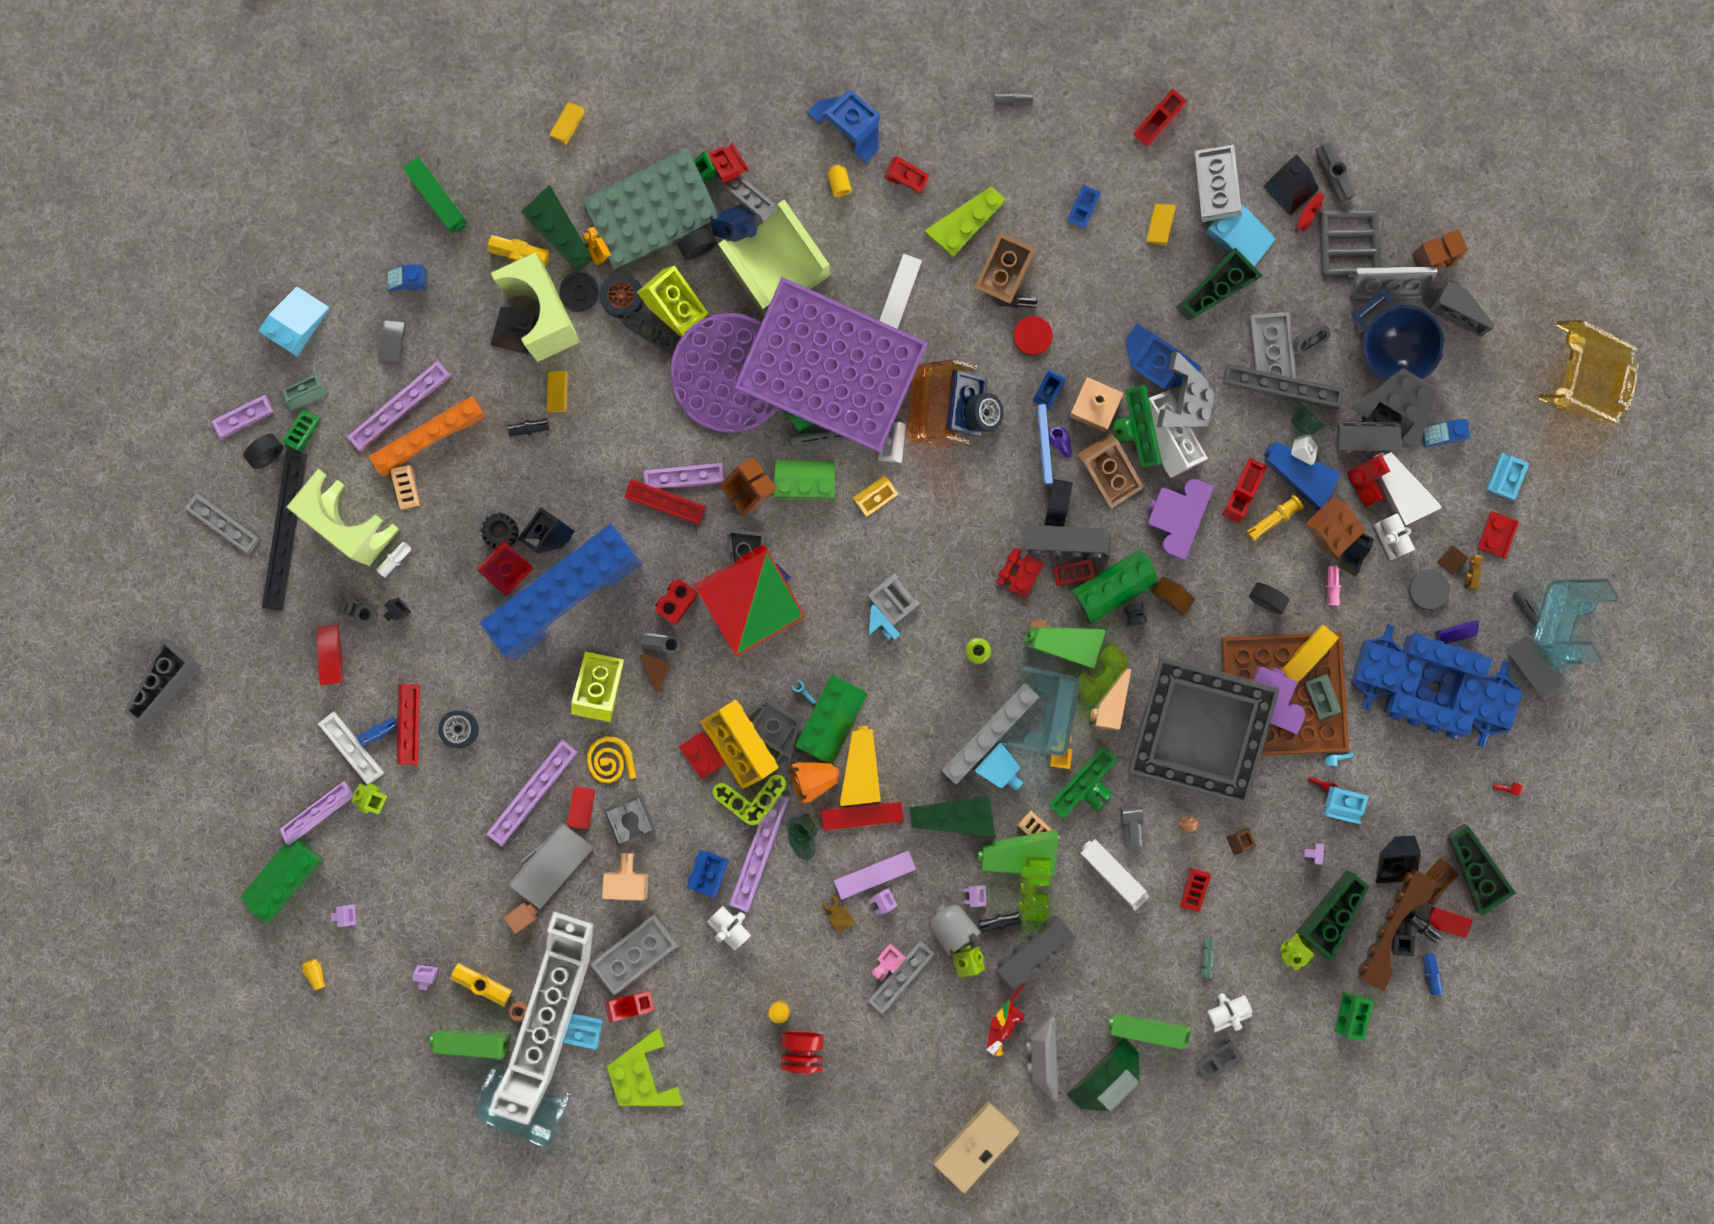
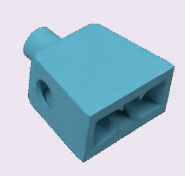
(1000, 768)

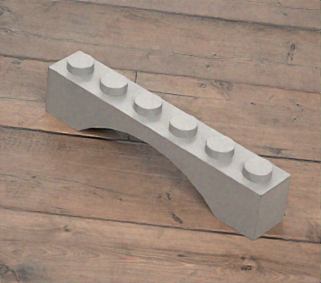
(990, 733)

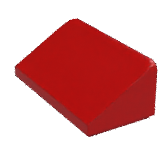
(581, 807)
(1449, 922)

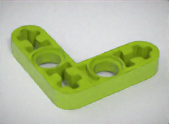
(749, 807)

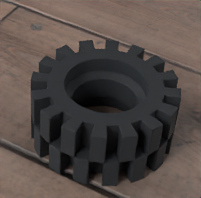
(493, 520)

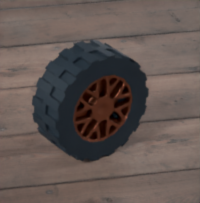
(620, 295)

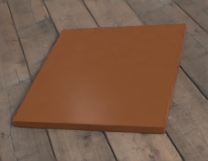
(1328, 735)

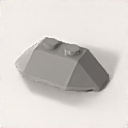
(1043, 1058)

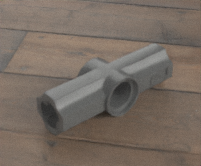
(1330, 160)

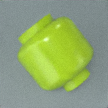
(983, 646)

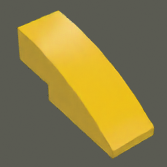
(1309, 653)

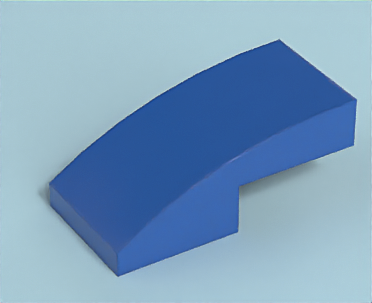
(1084, 206)

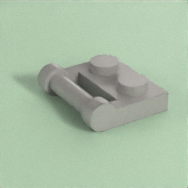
(888, 604)

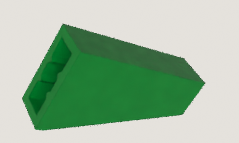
(435, 195)

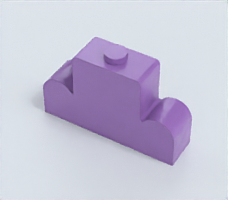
(1179, 516)
(1285, 715)

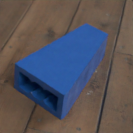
(1310, 481)

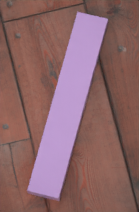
(398, 406)
(532, 793)
(758, 855)

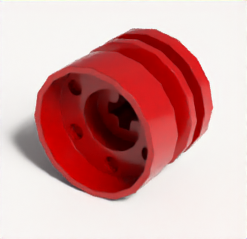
(801, 1054)

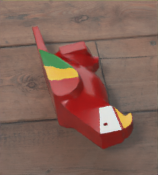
(1004, 1024)

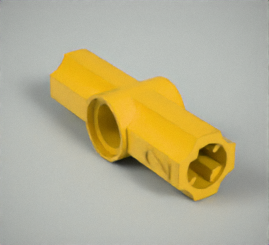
(515, 249)
(492, 991)

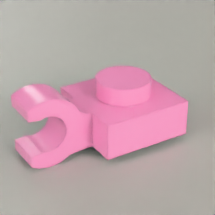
(890, 960)

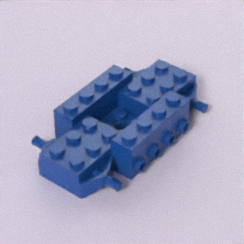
(1464, 694)

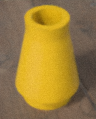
(313, 972)

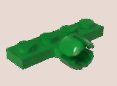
(1139, 426)
(1086, 785)

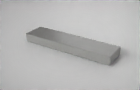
(750, 197)
(222, 523)
(900, 979)

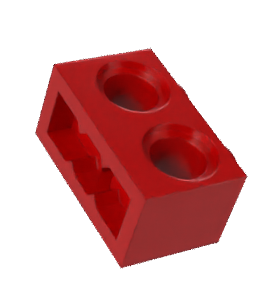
(681, 604)

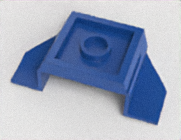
(853, 119)
(1152, 357)

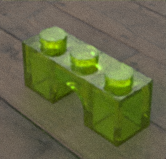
(1113, 661)
(1035, 873)

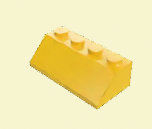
(739, 744)

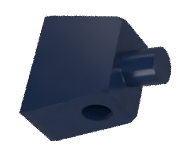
(734, 224)

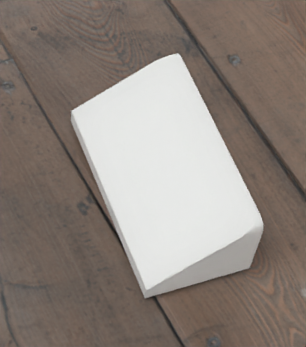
(893, 446)
(1305, 449)

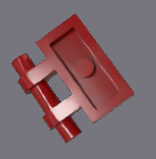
(1025, 576)

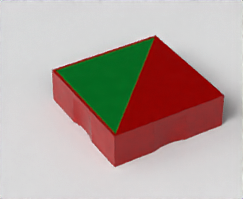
(749, 600)

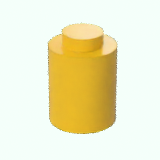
(839, 181)
(779, 1011)

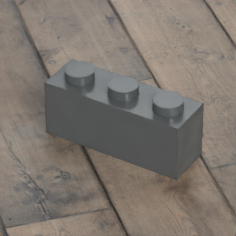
(1368, 436)

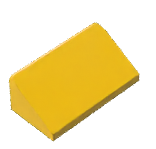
(567, 123)
(1160, 224)
(557, 391)
(875, 496)

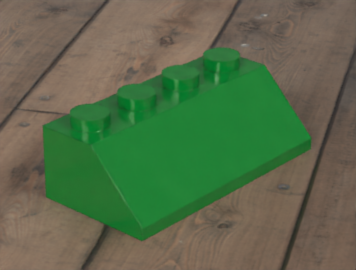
(1115, 586)
(831, 719)
(280, 880)

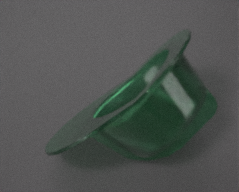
(1306, 421)
(802, 835)

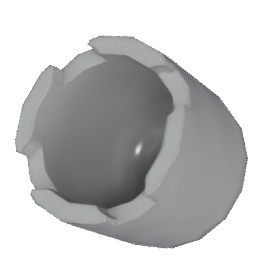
(952, 928)

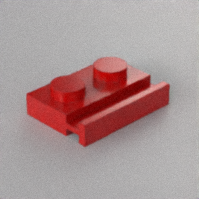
(728, 163)
(1497, 535)
(702, 755)

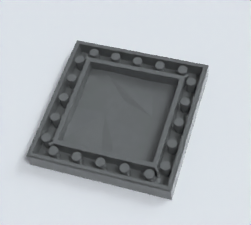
(1203, 729)

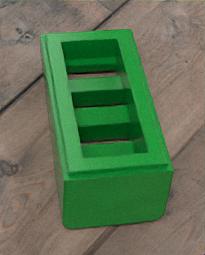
(307, 433)

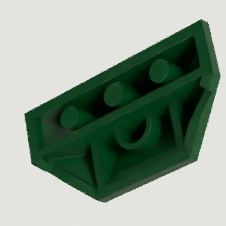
(1109, 1080)

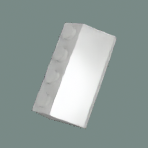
(1176, 445)

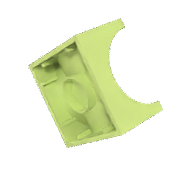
(323, 516)

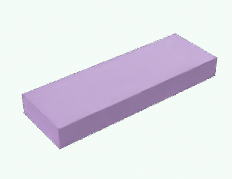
(242, 417)

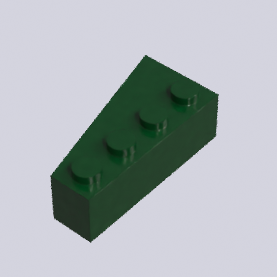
(1219, 284)
(1481, 874)

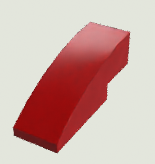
(1160, 117)
(1244, 490)
(329, 655)

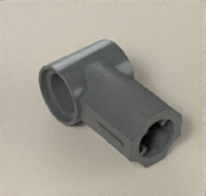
(659, 643)
(1132, 823)

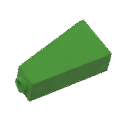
(1070, 644)
(1011, 853)
(1150, 1030)
(470, 1043)

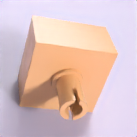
(1096, 404)
(625, 883)

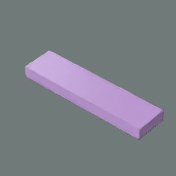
(685, 476)
(316, 813)
(874, 874)

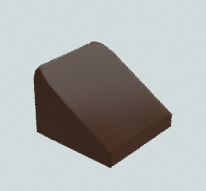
(1452, 559)
(1241, 841)

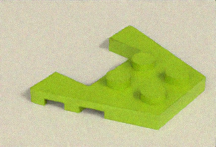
(634, 1080)

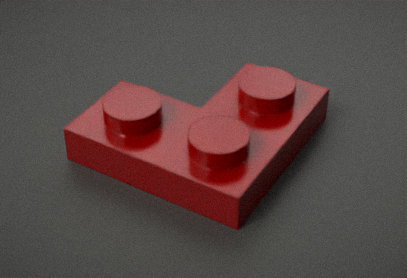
(1364, 478)

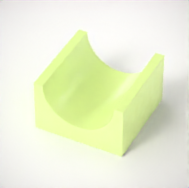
(775, 252)
(554, 329)

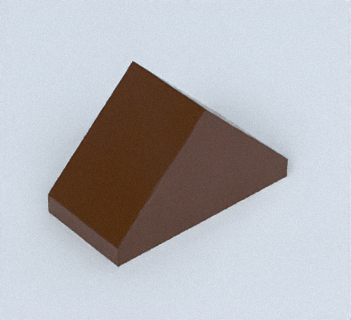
(1174, 595)
(656, 670)

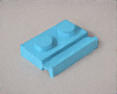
(1507, 476)
(1345, 805)
(583, 1031)

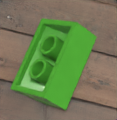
(804, 480)

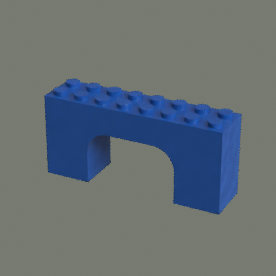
(527, 615)

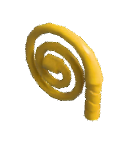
(605, 761)

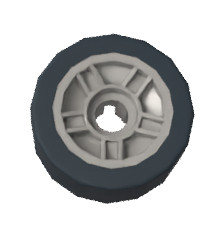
(984, 412)
(466, 736)

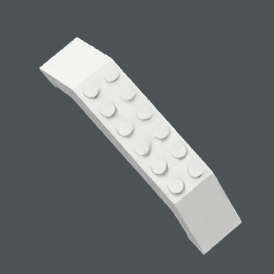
(545, 1019)

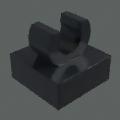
(396, 609)

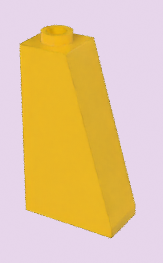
(861, 773)

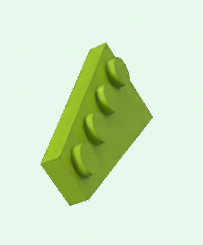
(962, 224)

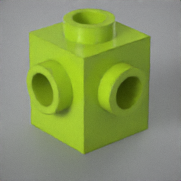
(368, 798)
(1296, 952)
(968, 961)

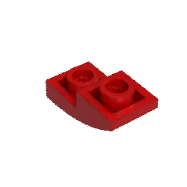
(1307, 215)

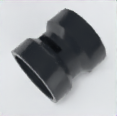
(1135, 609)

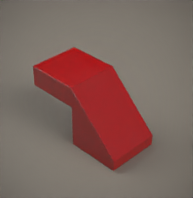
(629, 1006)

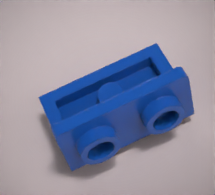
(707, 873)

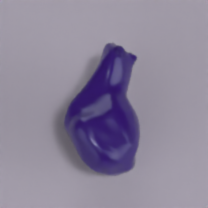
(1061, 440)

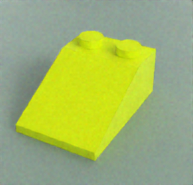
(673, 300)
(597, 687)

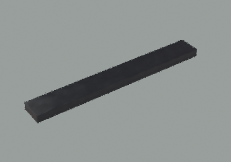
(283, 532)

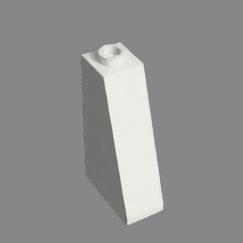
(1405, 492)
(1114, 874)

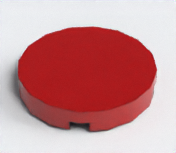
(1033, 335)

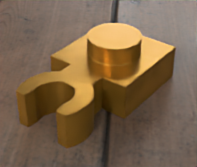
(1473, 576)
(840, 917)

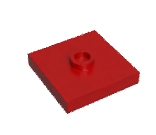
(505, 568)

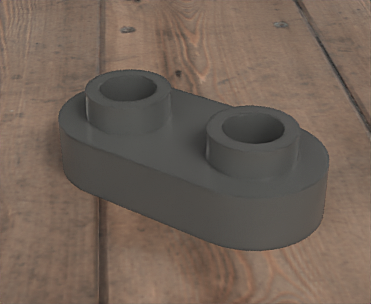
(1311, 338)

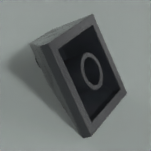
(1292, 184)
(511, 327)
(545, 532)
(1397, 859)

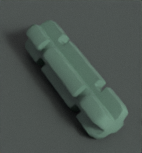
(1207, 957)

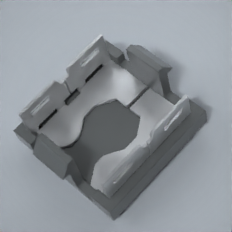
(629, 820)

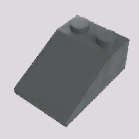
(1460, 308)

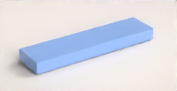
(1044, 445)

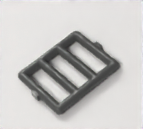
(1325, 234)

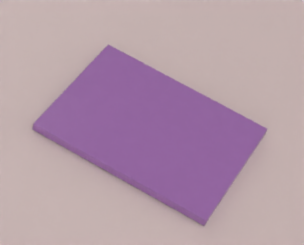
(830, 365)

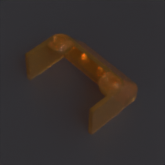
(930, 403)

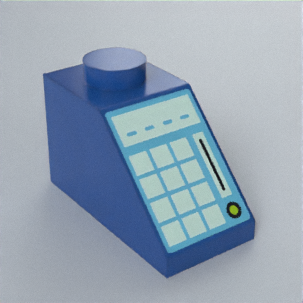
(407, 278)
(1446, 432)

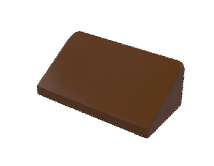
(1444, 874)

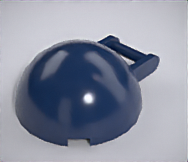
(1400, 339)

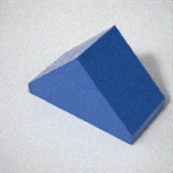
(1049, 389)

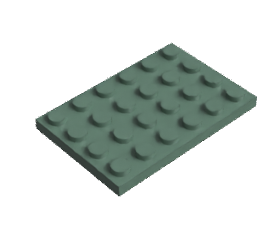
(651, 209)

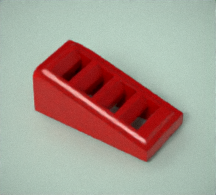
(1057, 573)
(1190, 879)

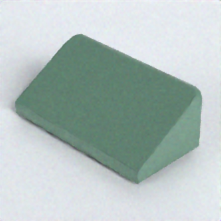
(304, 392)
(1323, 696)

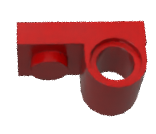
(904, 173)

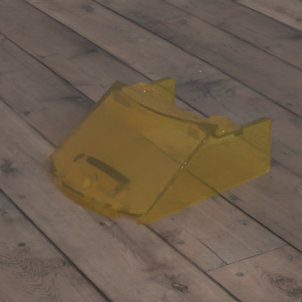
(1598, 374)

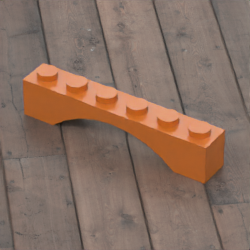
(449, 422)

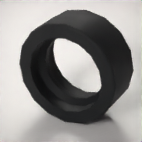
(697, 244)
(263, 451)
(1269, 598)

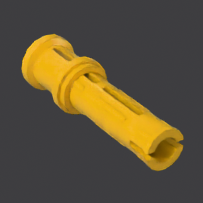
(1282, 513)

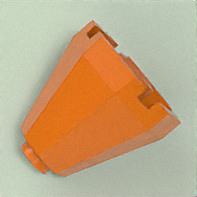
(812, 779)

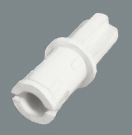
(393, 559)

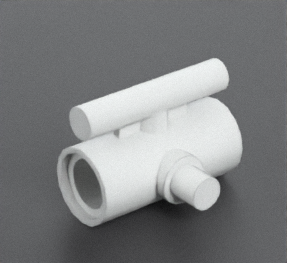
(1394, 536)
(729, 928)
(1229, 1013)

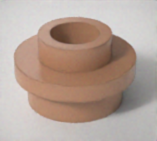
(1188, 824)
(512, 1011)

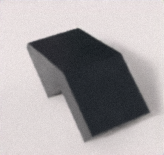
(1058, 503)
(1355, 554)
(1403, 942)

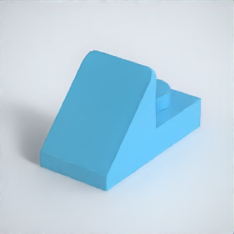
(878, 619)

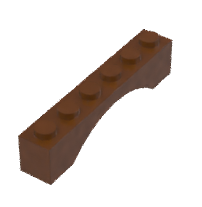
(1415, 891)

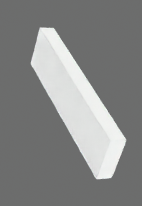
(900, 290)
(351, 748)

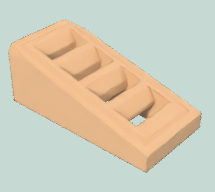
(411, 478)
(1026, 820)

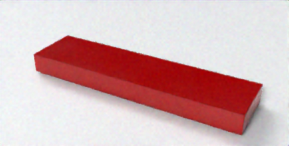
(664, 501)
(408, 724)
(862, 815)

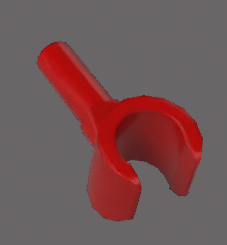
(1325, 785)
(1515, 789)

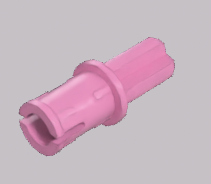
(1333, 586)

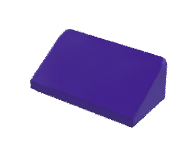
(1458, 632)

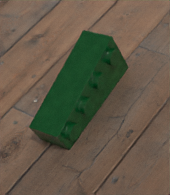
(553, 223)
(960, 816)
(1333, 915)

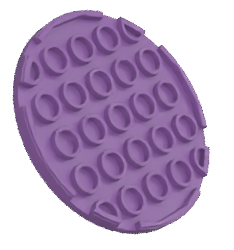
(707, 368)

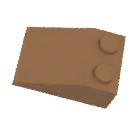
(1005, 268)
(1110, 470)

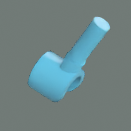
(804, 692)
(1332, 760)

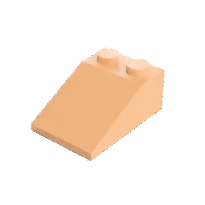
(1110, 708)

